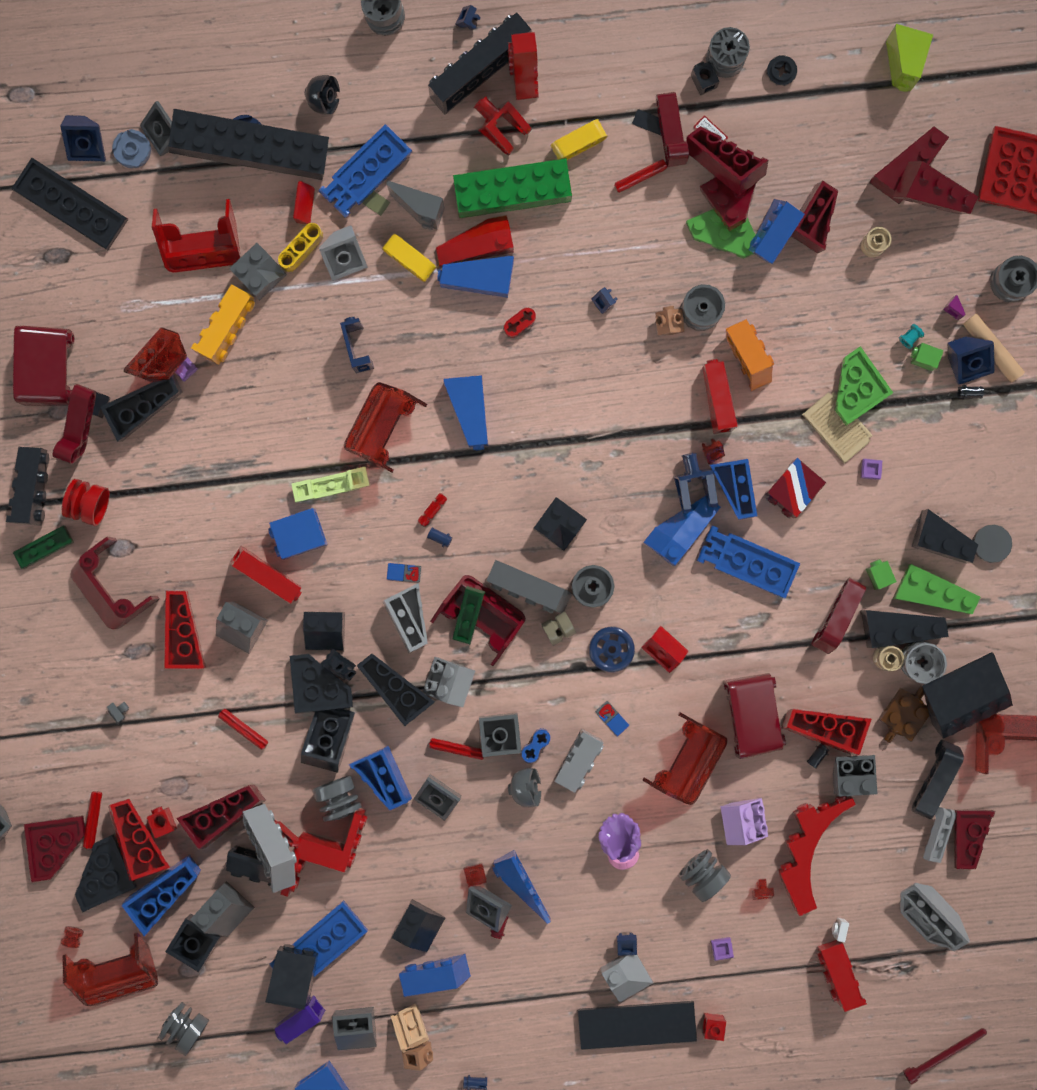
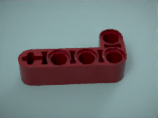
(674, 146)
(77, 425)
(840, 616)

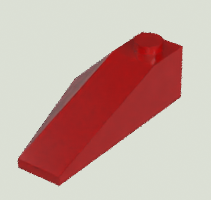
(482, 241)

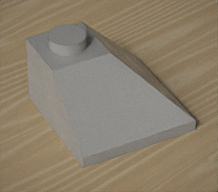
(342, 253)
(626, 976)

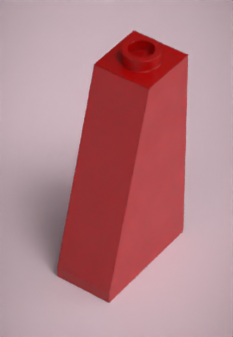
(719, 397)
(265, 575)

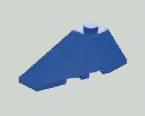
(680, 531)
(515, 877)

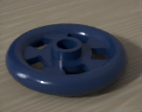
(595, 652)

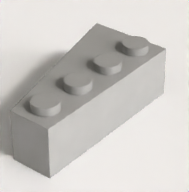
(270, 847)

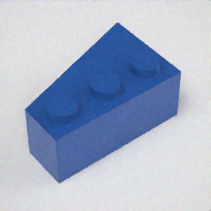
(775, 230)
(434, 975)

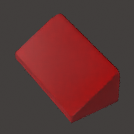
(303, 203)

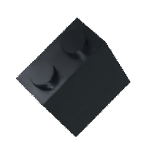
(292, 977)

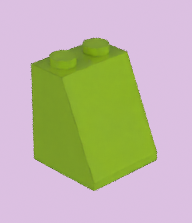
(907, 55)

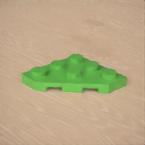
(711, 230)
(859, 386)

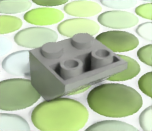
(448, 682)

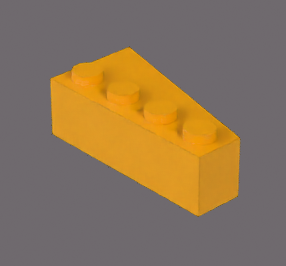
(224, 325)

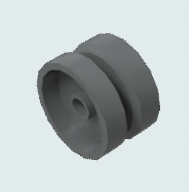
(1014, 279)
(710, 299)
(603, 590)

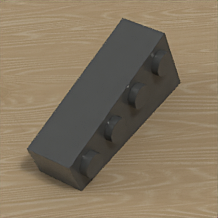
(528, 586)

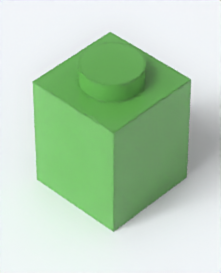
(926, 356)
(880, 574)

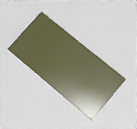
(376, 203)

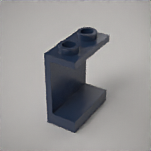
(358, 364)

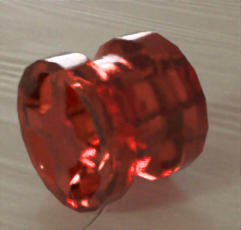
(72, 937)

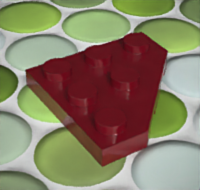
(727, 204)
(51, 844)

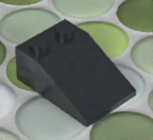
(327, 739)

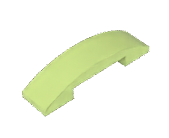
(330, 485)

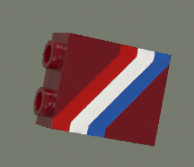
(795, 489)

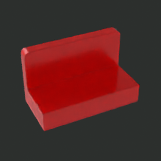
(665, 649)

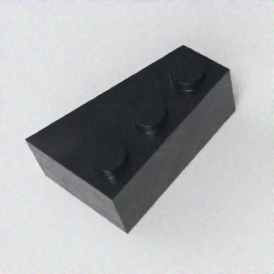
(943, 539)

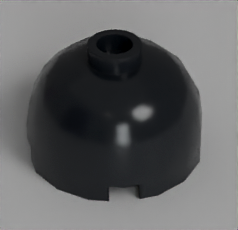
(322, 94)

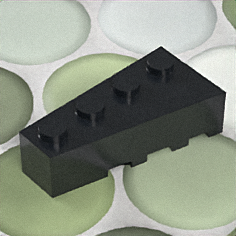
(136, 408)
(29, 487)
(891, 628)
(398, 693)

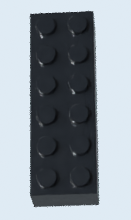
(476, 65)

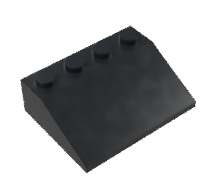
(967, 695)

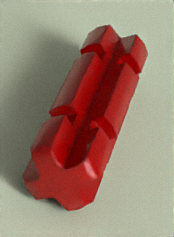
(432, 509)

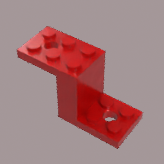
(326, 851)

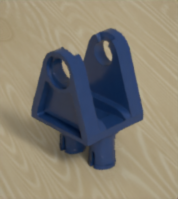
(692, 471)

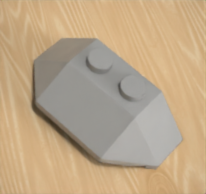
(933, 917)

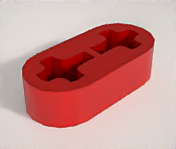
(517, 319)

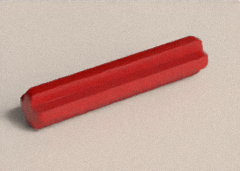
(640, 175)
(243, 729)
(456, 748)
(92, 819)
(292, 839)

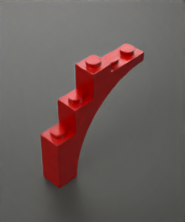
(802, 846)

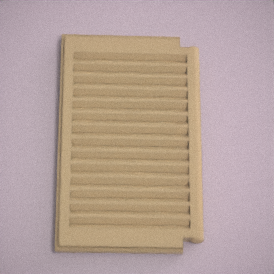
(842, 439)

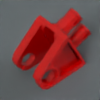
(489, 128)

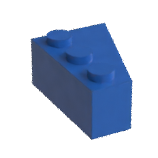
(737, 485)
(384, 777)

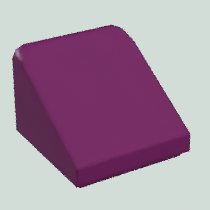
(955, 308)

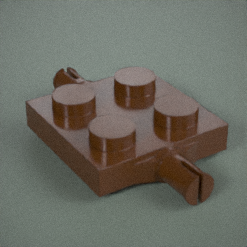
(905, 715)

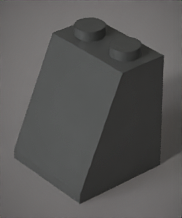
(239, 626)
(222, 911)

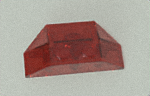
(158, 357)

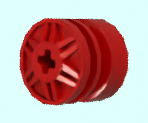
(85, 502)

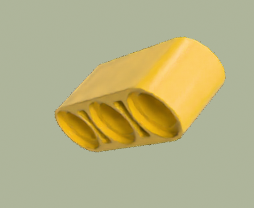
(579, 140)
(299, 256)
(409, 257)

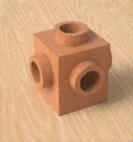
(669, 321)
(418, 1057)

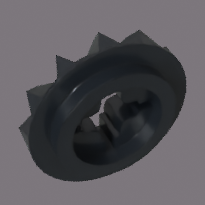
(790, 67)

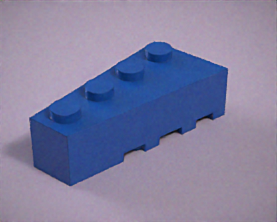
(157, 896)

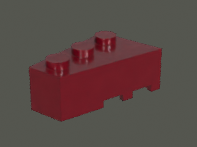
(818, 210)

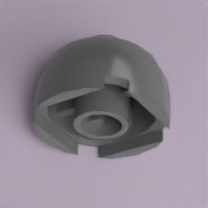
(525, 787)

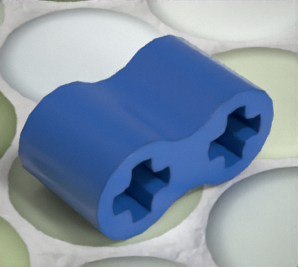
(536, 745)

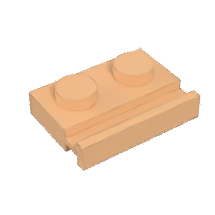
(409, 1028)

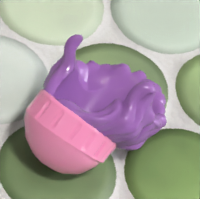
(620, 841)

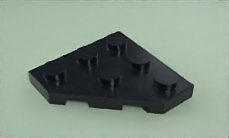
(317, 687)
(103, 875)

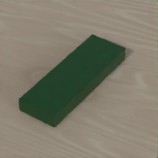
(43, 547)
(468, 615)

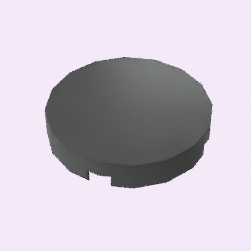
(993, 543)

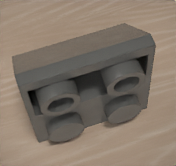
(855, 775)
(354, 1028)

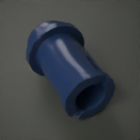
(440, 537)
(475, 1083)

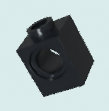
(704, 86)

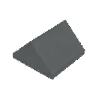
(157, 128)
(437, 797)
(487, 907)

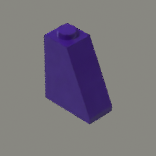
(299, 1021)

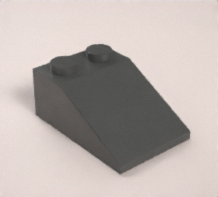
(422, 206)

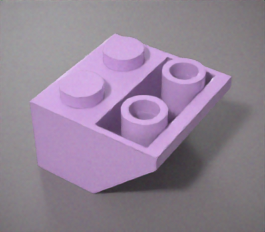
(744, 822)

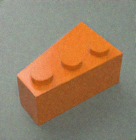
(750, 353)

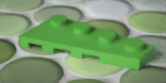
(931, 590)

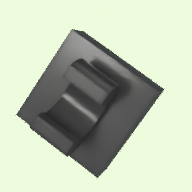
(116, 712)

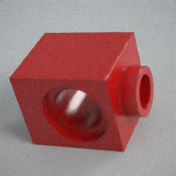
(157, 829)
(714, 1027)

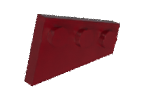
(970, 834)

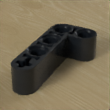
(947, 764)

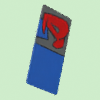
(403, 572)
(612, 718)

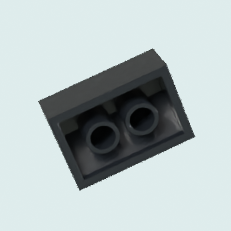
(245, 863)

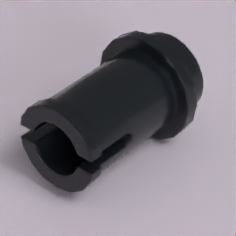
(970, 392)
(818, 755)

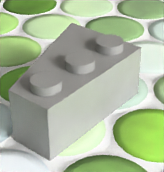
(407, 616)
(579, 761)

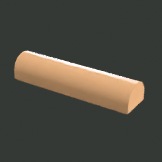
(1002, 357)

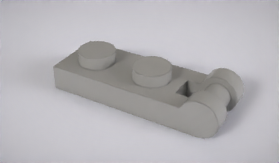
(939, 834)

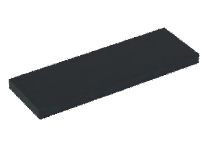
(69, 204)
(637, 1025)

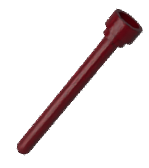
(913, 1074)

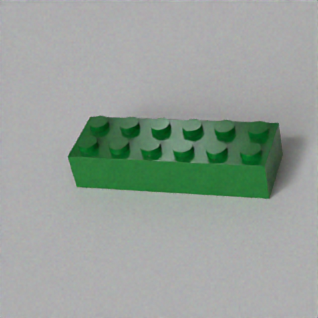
(512, 188)

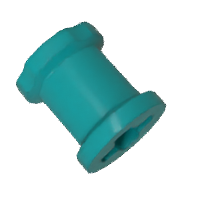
(911, 336)

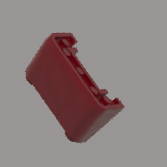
(41, 366)
(754, 715)

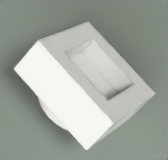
(840, 929)

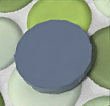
(131, 148)

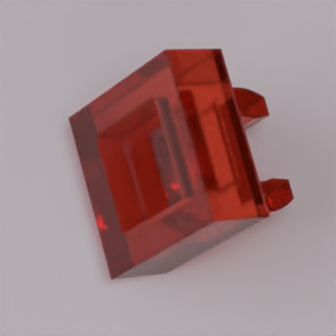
(713, 452)
(475, 874)
(762, 891)

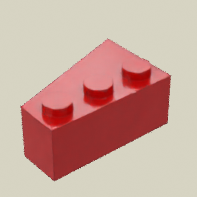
(840, 975)

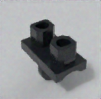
(339, 665)

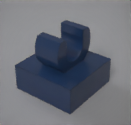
(466, 16)
(603, 300)
(626, 944)

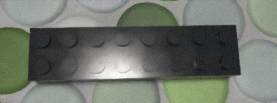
(248, 144)

